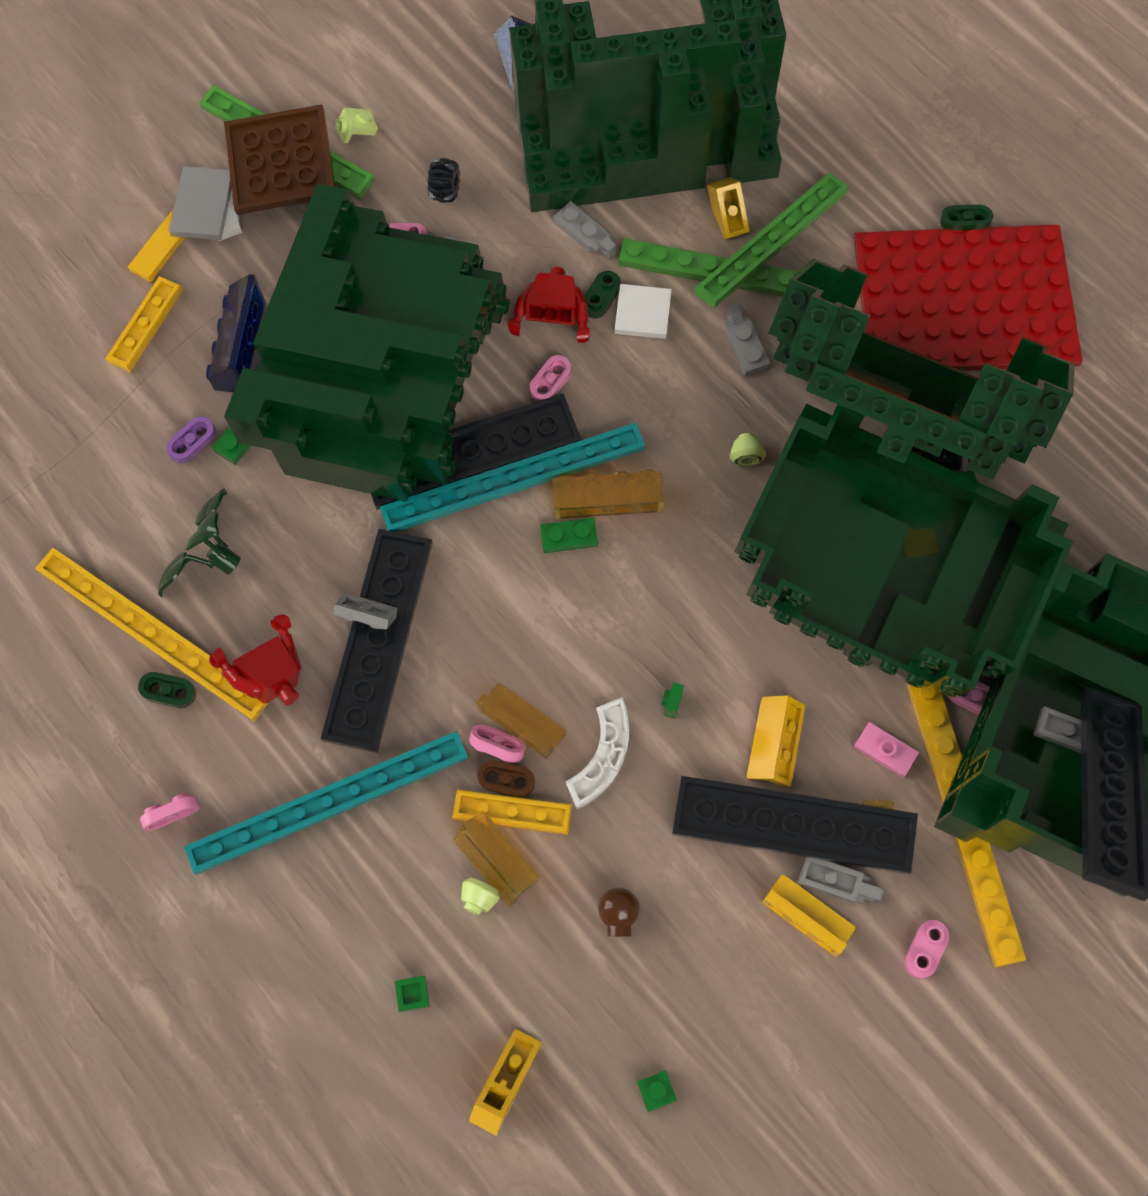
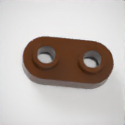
(506, 780)

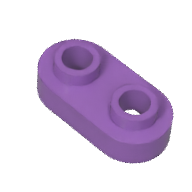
(189, 439)

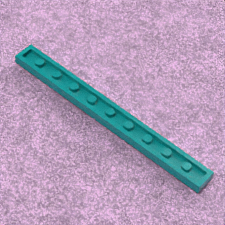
(512, 478)
(325, 803)

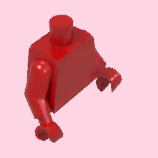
(552, 300)
(266, 670)

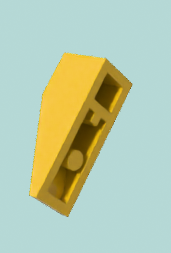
(505, 1082)

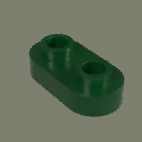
(966, 217)
(603, 293)
(168, 691)

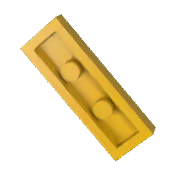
(776, 740)
(809, 915)

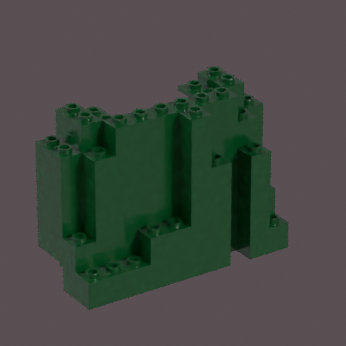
(645, 106)
(366, 351)
(913, 394)
(838, 567)
(1025, 788)

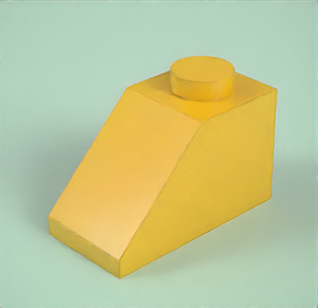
(728, 207)

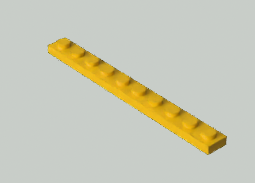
(145, 629)
(975, 854)

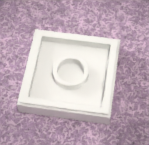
(643, 311)

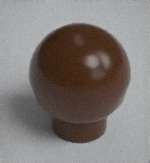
(618, 911)

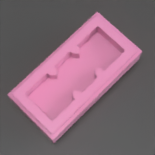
(886, 750)

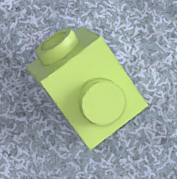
(355, 122)

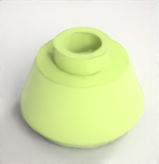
(747, 450)
(478, 896)

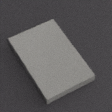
(201, 203)

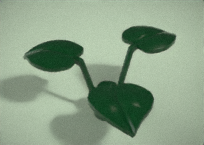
(219, 553)

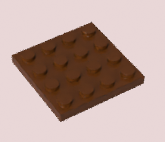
(278, 158)

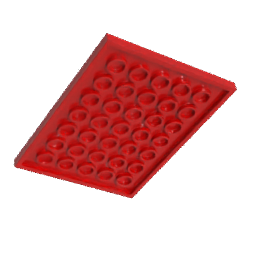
(969, 292)

